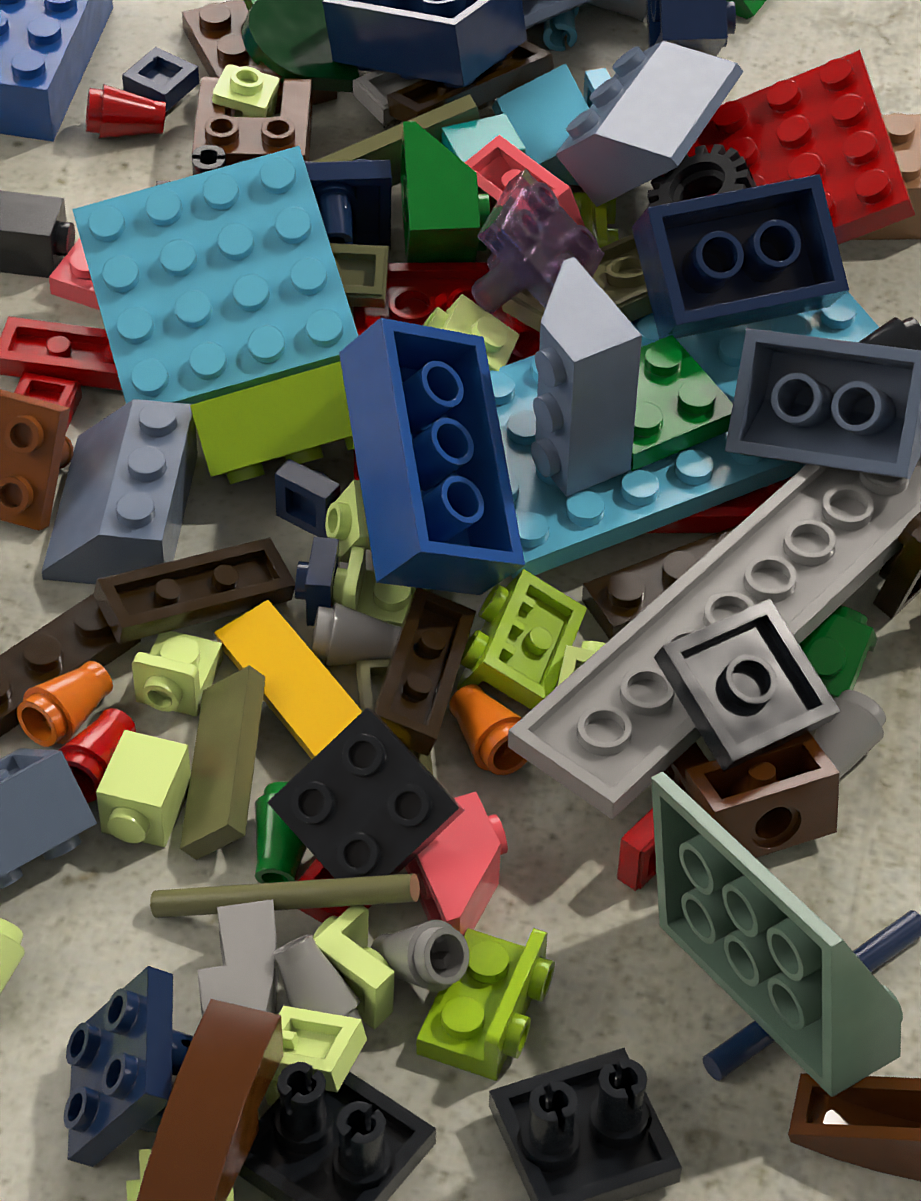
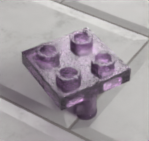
(529, 243)

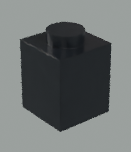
(33, 233)

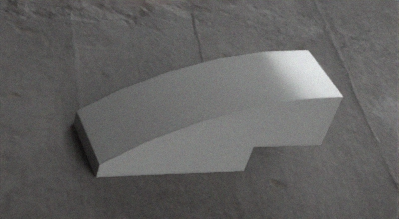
(247, 950)

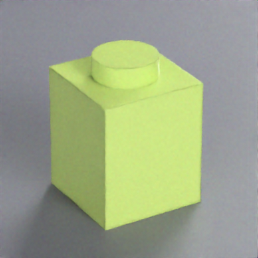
(144, 789)

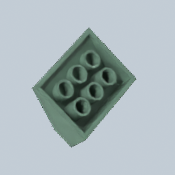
(768, 947)

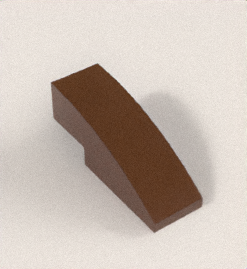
(214, 1105)
(864, 1125)

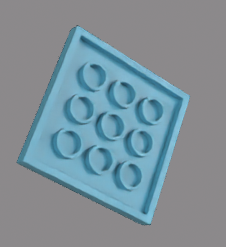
(216, 281)

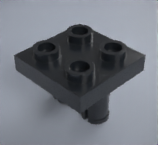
(365, 802)
(586, 1132)
(334, 1143)

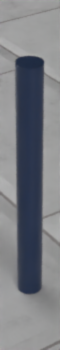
(754, 1038)

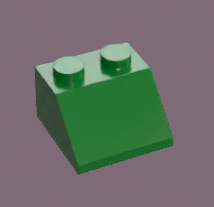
(438, 201)

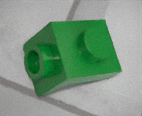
(840, 648)

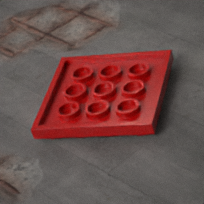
(821, 126)

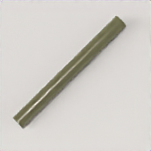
(288, 895)

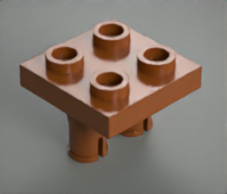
(30, 458)

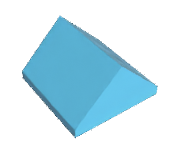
(541, 115)

